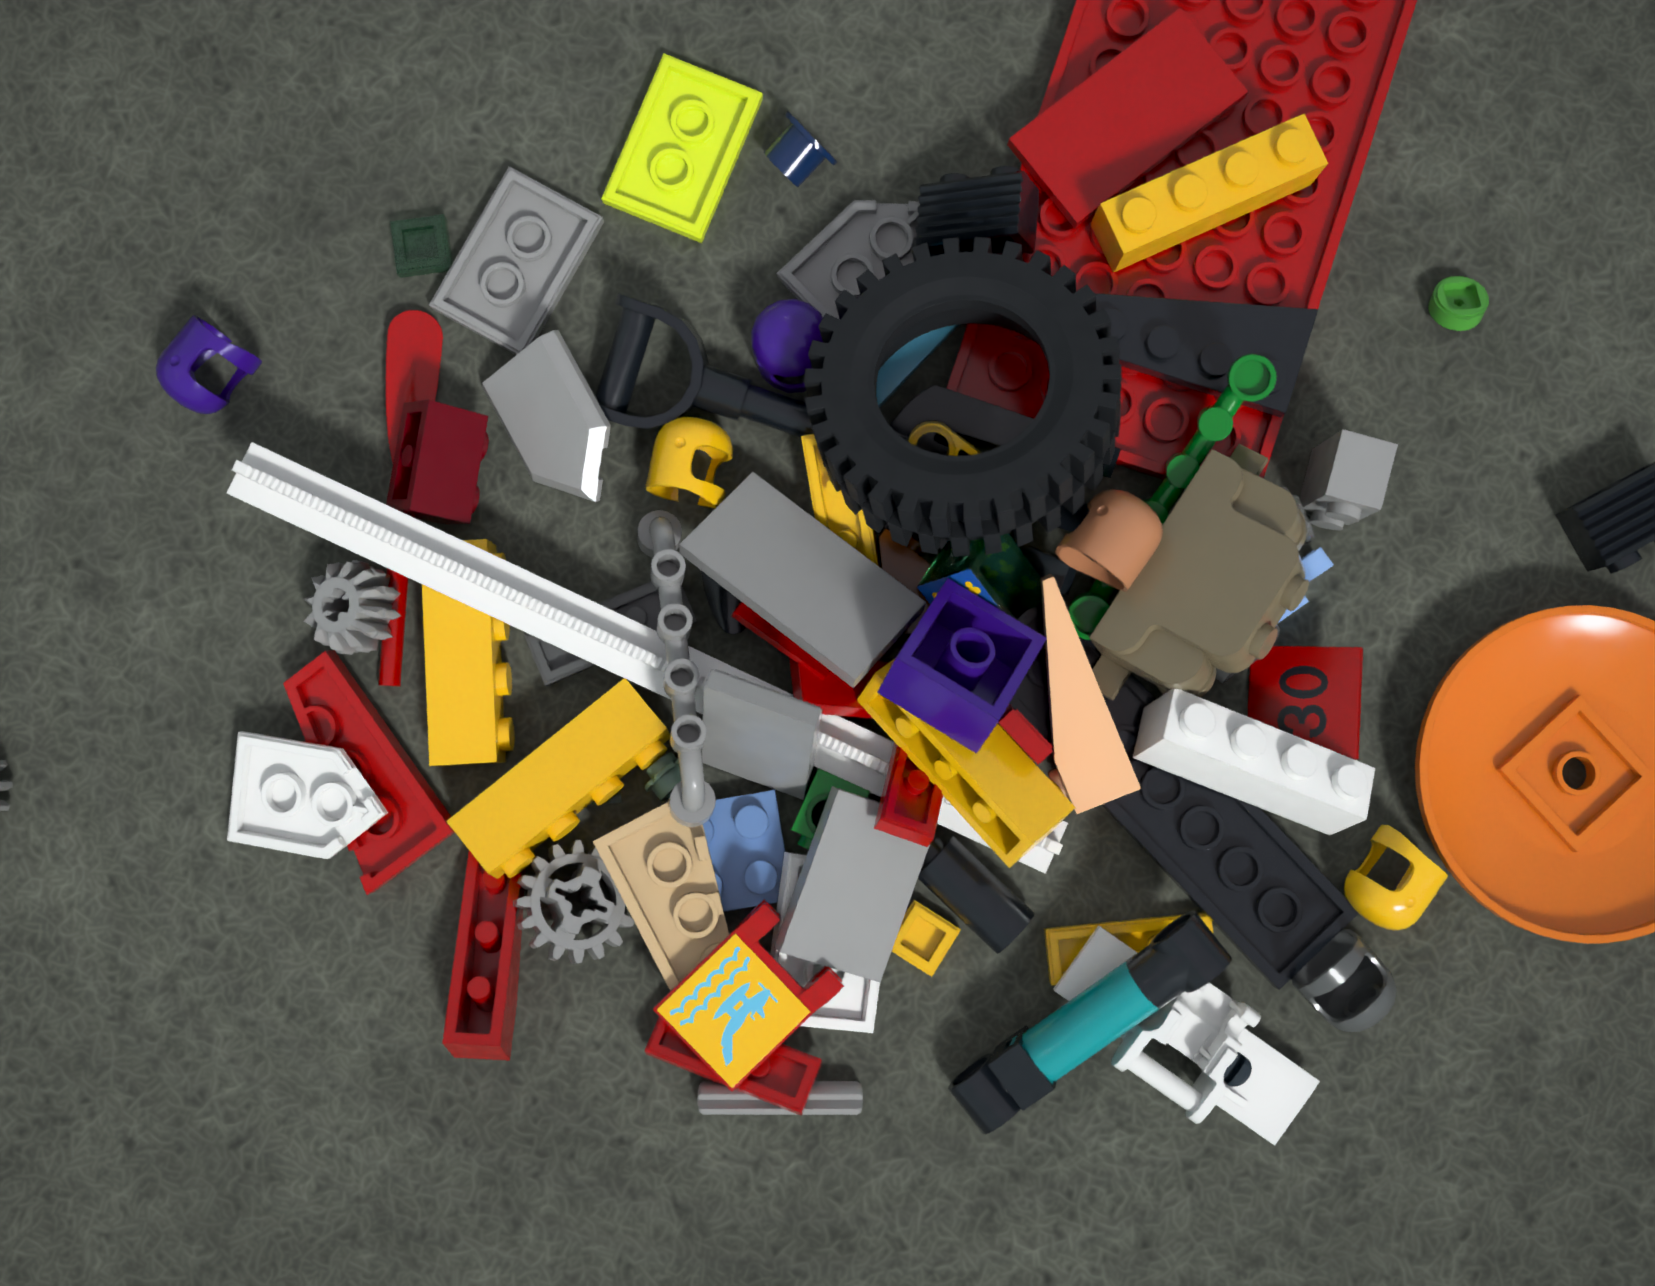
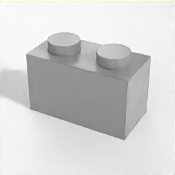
(1346, 479)

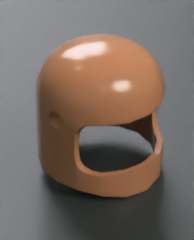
(1117, 534)

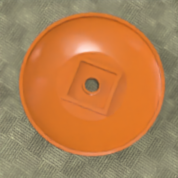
(1494, 782)

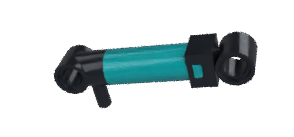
(1033, 1059)

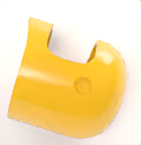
(674, 455)
(1413, 894)

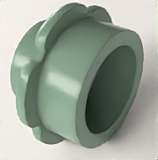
(663, 776)

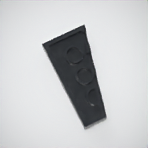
(1199, 340)

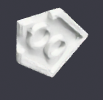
(298, 797)

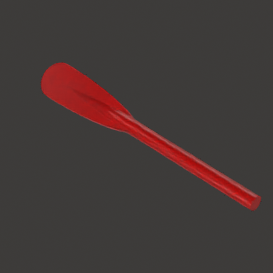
(411, 376)

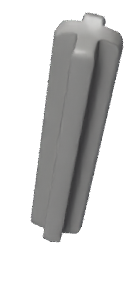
(824, 1099)

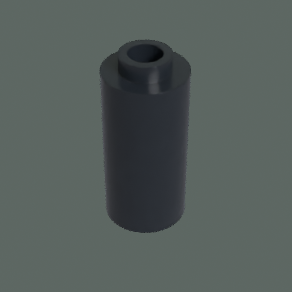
(974, 893)

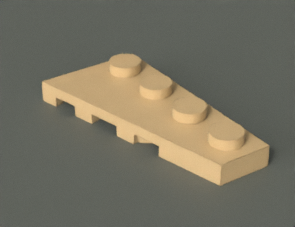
(668, 889)

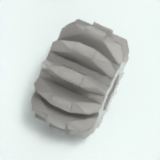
(352, 607)

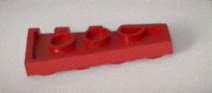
(340, 715)

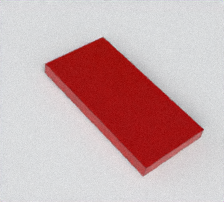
(1127, 117)

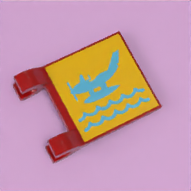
(742, 1001)

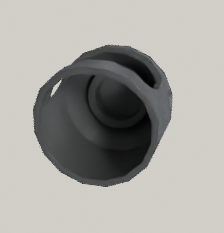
(1347, 984)

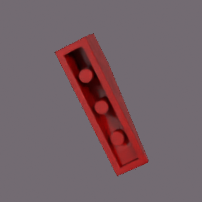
(485, 967)

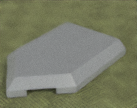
(849, 247)
(551, 416)

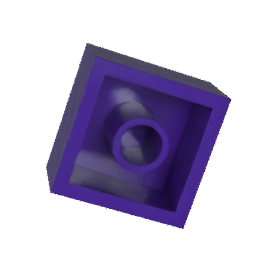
(961, 665)

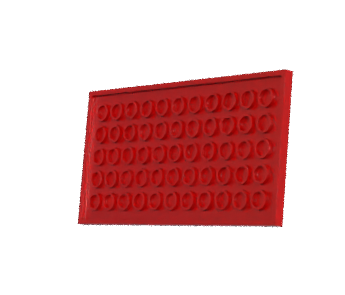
(1294, 61)

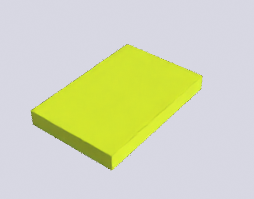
(682, 148)

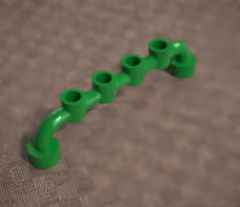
(1248, 379)

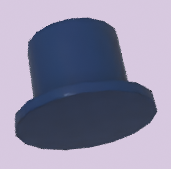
(797, 152)

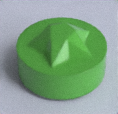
(1458, 303)

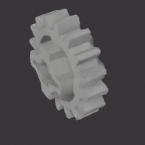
(567, 925)

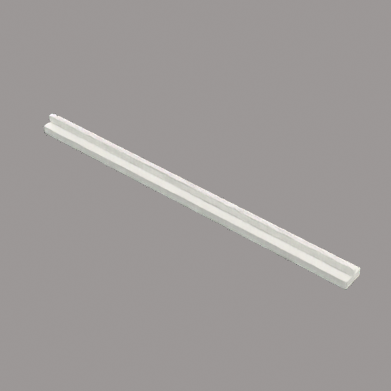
(540, 608)

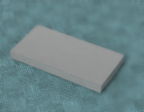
(802, 578)

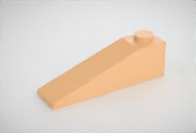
(1083, 735)

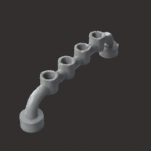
(659, 537)

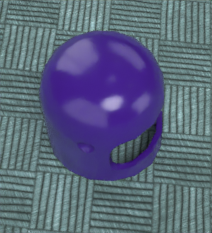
(783, 341)
(187, 352)

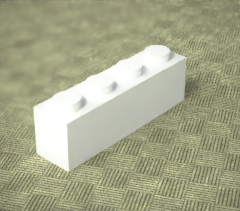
(1254, 762)

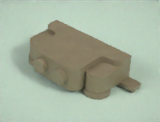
(1212, 584)

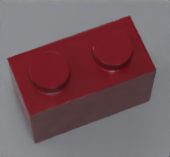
(438, 462)

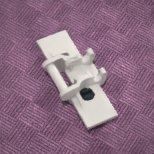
(1211, 1030)

